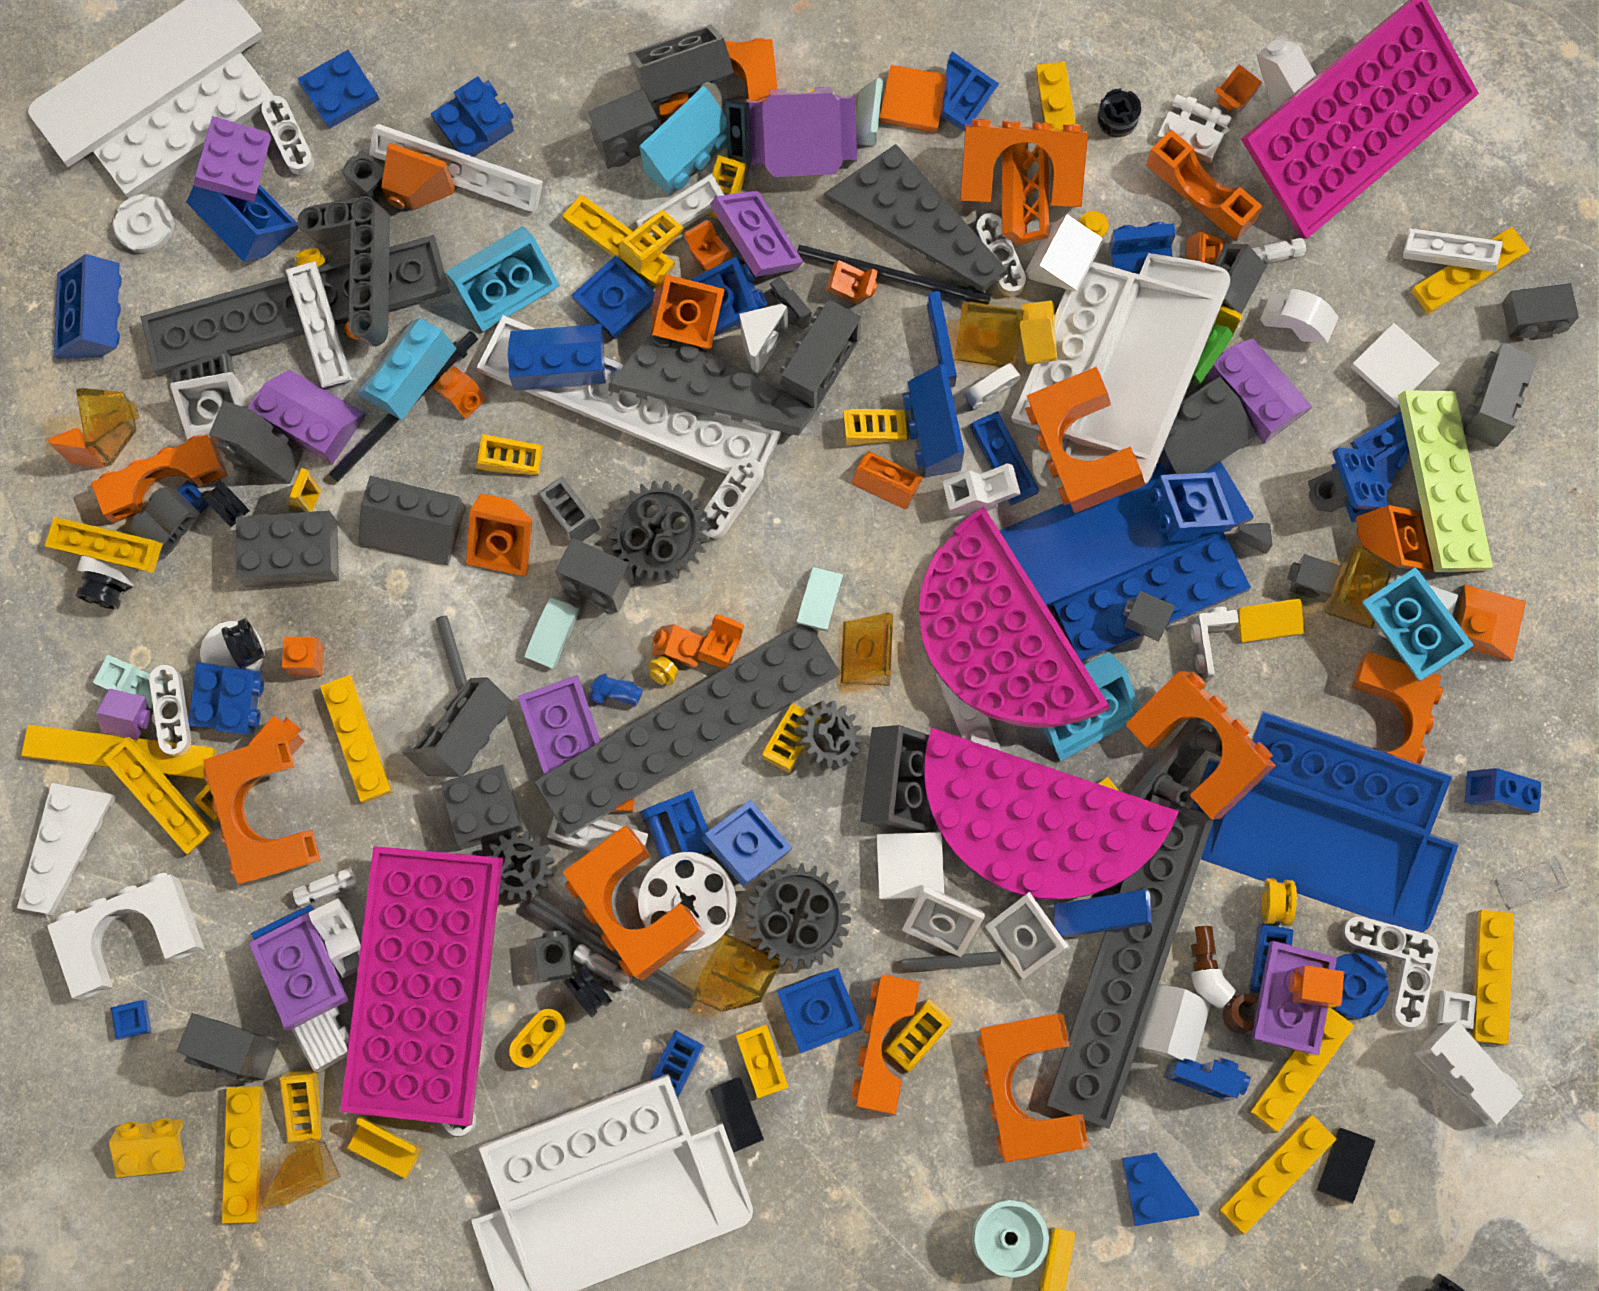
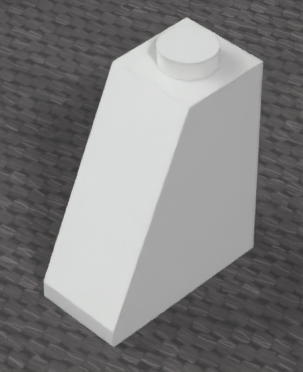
(1283, 70)

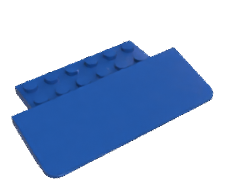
(1113, 550)
(1340, 825)

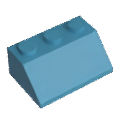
(685, 142)
(503, 278)
(407, 368)
(1417, 624)
(1117, 690)

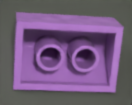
(1262, 388)
(307, 414)

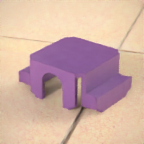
(803, 132)

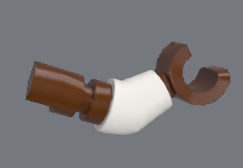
(1213, 986)

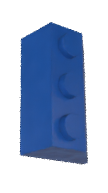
(245, 226)
(87, 308)
(556, 357)
(934, 422)

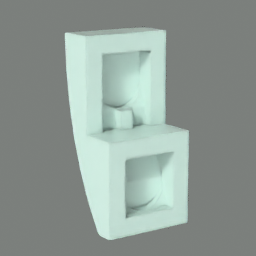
(819, 599)
(551, 632)
(126, 678)

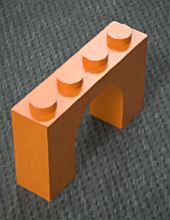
(751, 62)
(986, 142)
(1082, 481)
(1412, 698)
(1242, 760)
(230, 779)
(594, 881)
(1004, 1050)

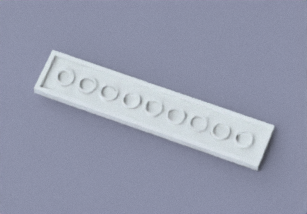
(694, 435)

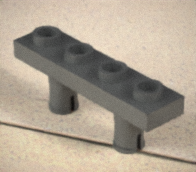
(1177, 760)

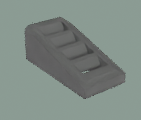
(209, 362)
(579, 526)

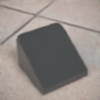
(1255, 536)

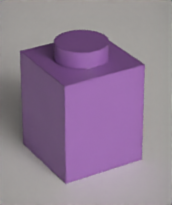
(123, 714)

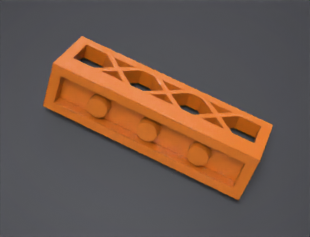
(1016, 191)

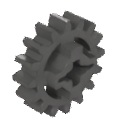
(828, 735)
(530, 859)

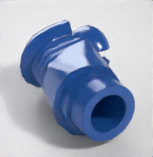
(616, 689)

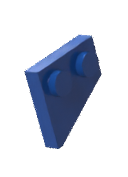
(1154, 1191)

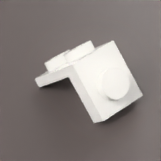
(1215, 620)

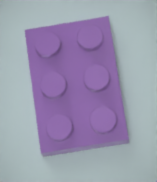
(232, 159)
(756, 233)
(559, 722)
(298, 972)
(1277, 1017)

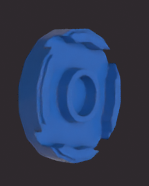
(1363, 986)

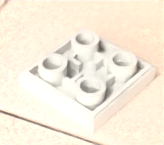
(1394, 364)
(907, 863)

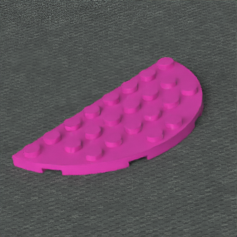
(996, 635)
(1037, 824)

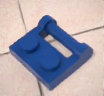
(686, 822)

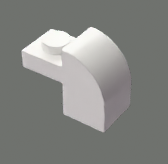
(1302, 312)
(973, 491)
(340, 935)

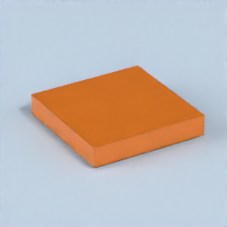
(913, 98)

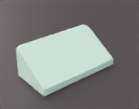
(868, 113)

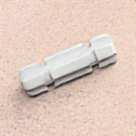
(1281, 250)
(324, 887)
(601, 966)

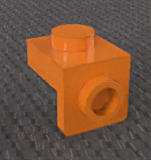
(1238, 89)
(706, 246)
(851, 282)
(460, 391)
(721, 642)
(677, 644)

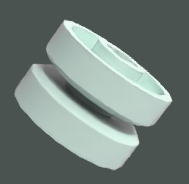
(1004, 1258)

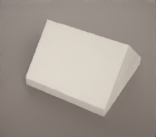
(1064, 255)
(762, 333)
(201, 399)
(942, 920)
(1026, 936)
(1175, 1023)

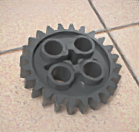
(634, 521)
(771, 907)

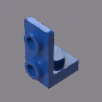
(1502, 787)

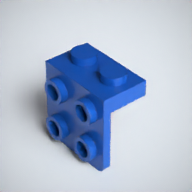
(1132, 244)
(1360, 481)

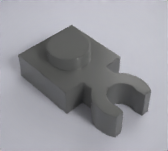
(796, 308)

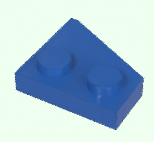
(964, 91)
(1387, 446)

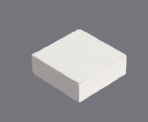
(1455, 1007)

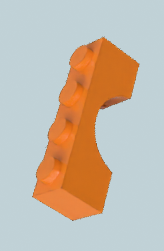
(1178, 166)
(123, 491)
(878, 1086)

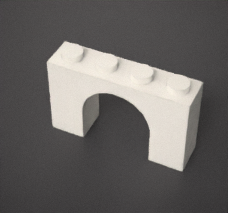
(80, 934)

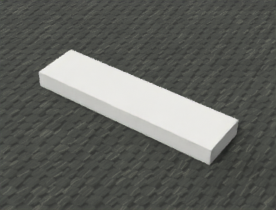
(319, 324)

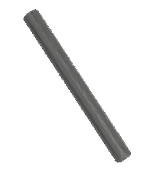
(593, 940)

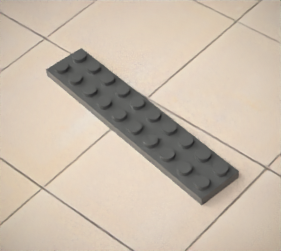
(269, 312)
(686, 728)
(1127, 977)

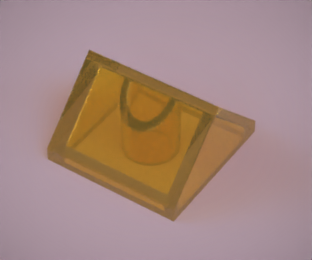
(988, 334)
(1357, 580)
(867, 650)

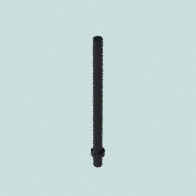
(968, 294)
(390, 420)

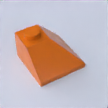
(414, 178)
(685, 310)
(499, 535)
(1396, 537)
(1490, 621)

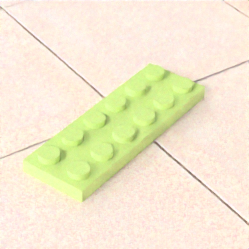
(1445, 481)

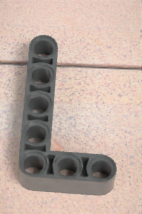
(369, 236)

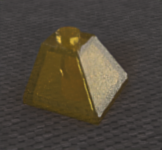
(106, 422)
(735, 975)
(301, 1174)

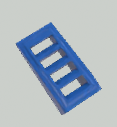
(1261, 945)
(687, 1042)

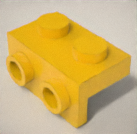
(147, 1148)

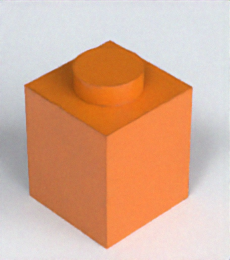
(303, 656)
(276, 728)
(1317, 986)

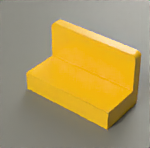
(385, 1147)

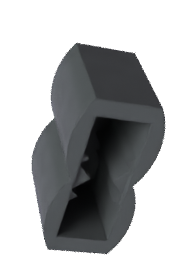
(165, 519)

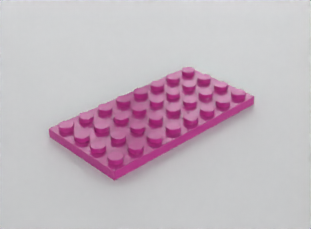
(1360, 116)
(422, 986)

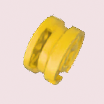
(1279, 902)

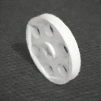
(691, 885)

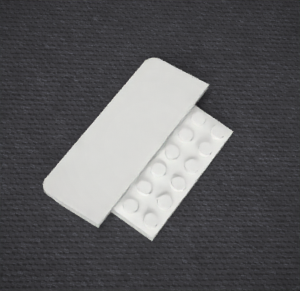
(156, 93)
(1146, 345)
(606, 1192)

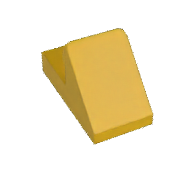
(1039, 332)

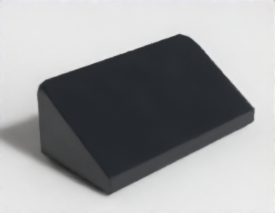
(738, 129)
(737, 1114)
(1346, 1165)

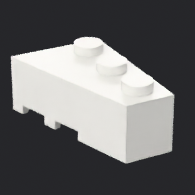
(1469, 1072)

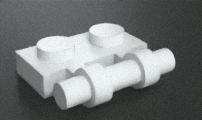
(1201, 137)

